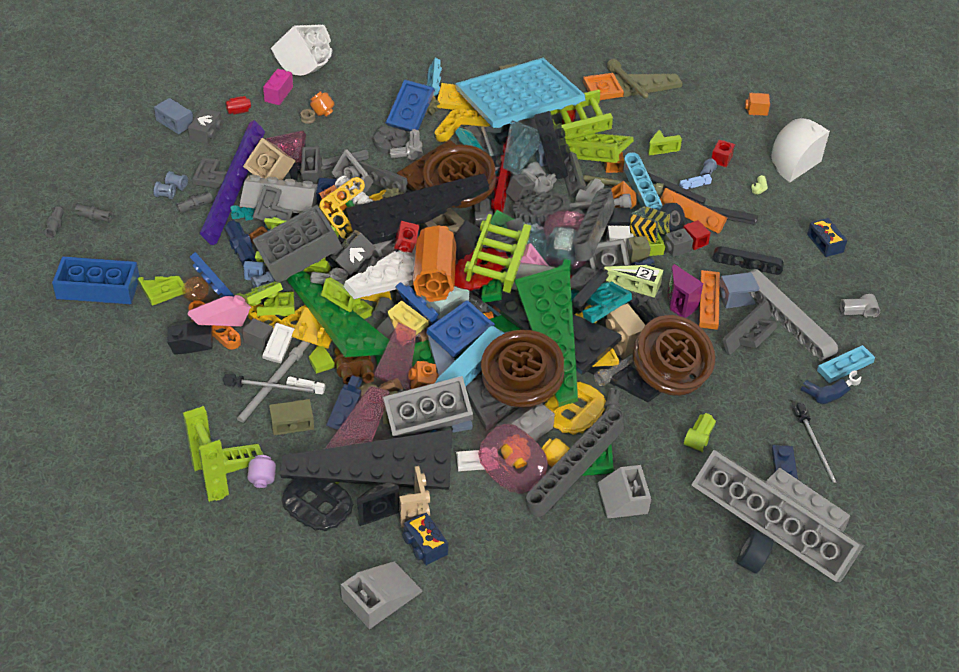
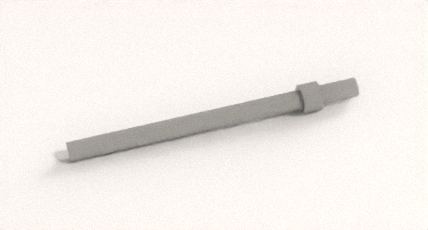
(295, 354)

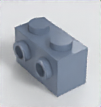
(173, 115)

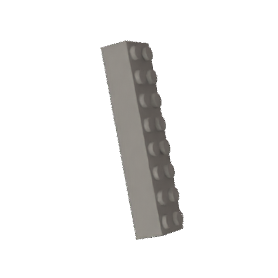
(778, 516)

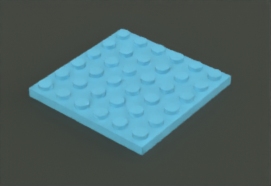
(519, 92)

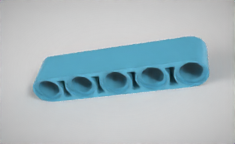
(641, 182)
(469, 362)

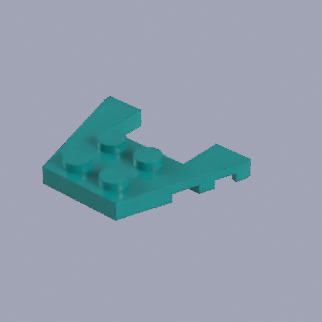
(604, 300)

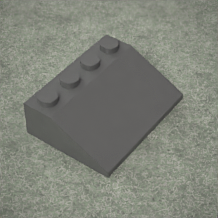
(297, 243)

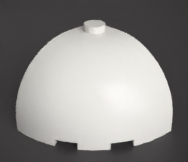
(303, 49)
(799, 148)

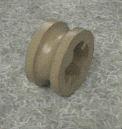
(307, 112)

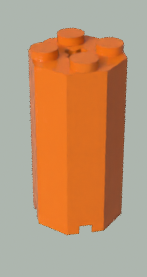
(435, 263)

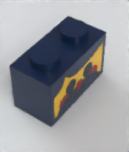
(827, 237)
(425, 539)

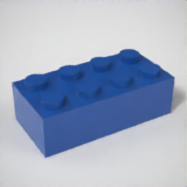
(96, 280)

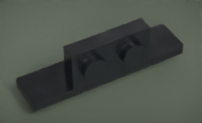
(553, 144)

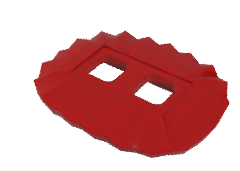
(477, 280)

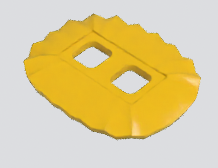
(585, 416)

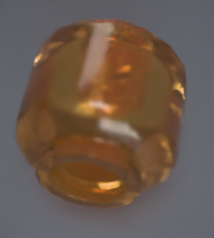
(198, 285)

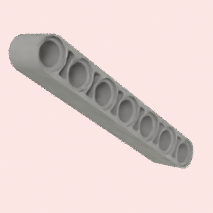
(793, 318)

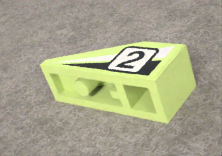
(636, 278)

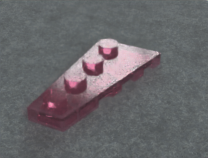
(362, 421)

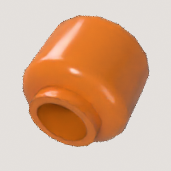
(322, 104)

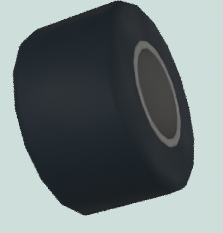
(755, 551)

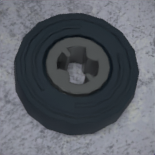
(677, 215)

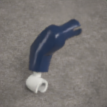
(830, 393)

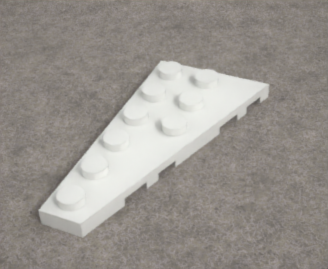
(384, 275)

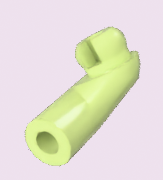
(761, 186)

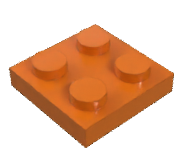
(606, 83)

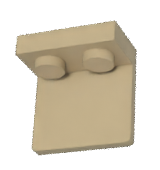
(415, 504)

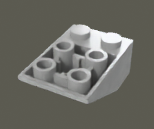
(378, 592)

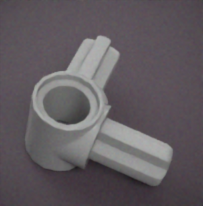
(412, 148)
(542, 182)
(337, 273)

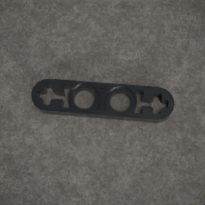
(748, 260)

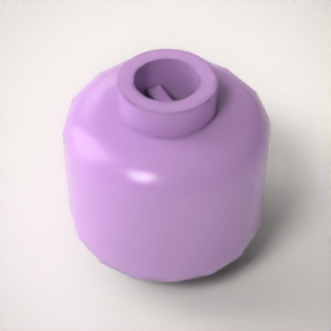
(261, 471)

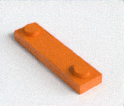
(695, 211)
(709, 300)

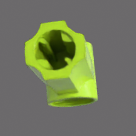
(699, 435)

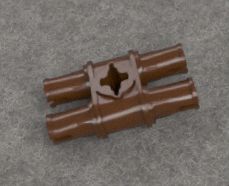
(354, 366)

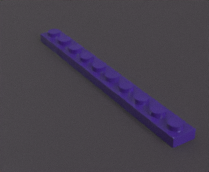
(231, 185)

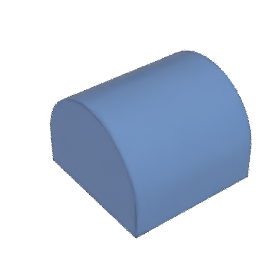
(253, 269)

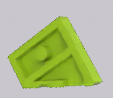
(161, 288)
(268, 290)
(279, 305)

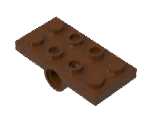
(414, 171)

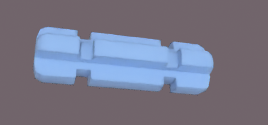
(695, 181)

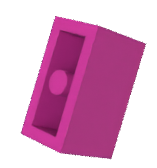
(278, 86)

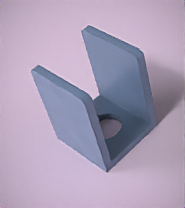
(735, 289)

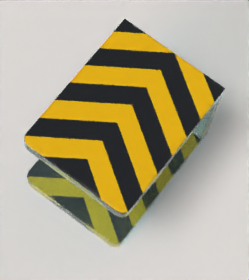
(648, 222)

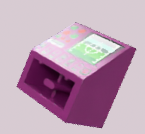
(683, 292)

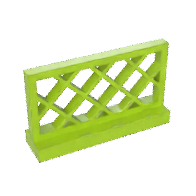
(599, 147)

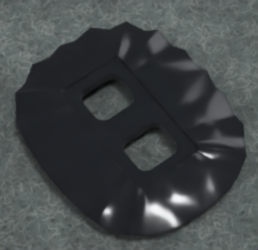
(308, 512)

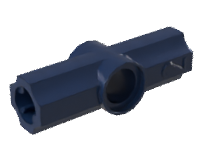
(240, 242)

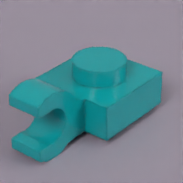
(238, 212)

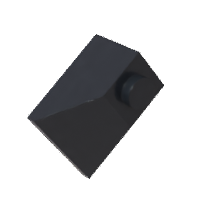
(467, 239)
(189, 337)
(378, 503)

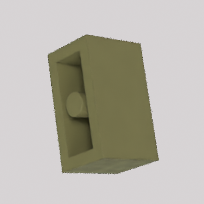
(291, 417)

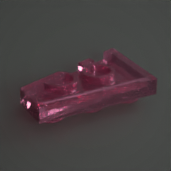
(397, 356)

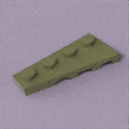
(650, 82)

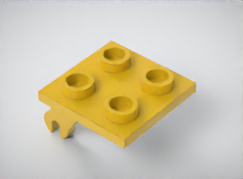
(310, 330)

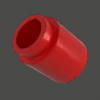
(238, 105)

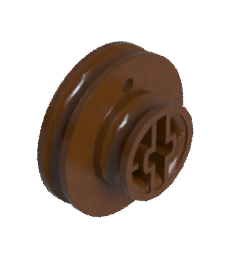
(459, 163)
(670, 352)
(527, 369)

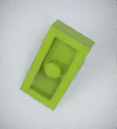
(661, 144)
(337, 294)

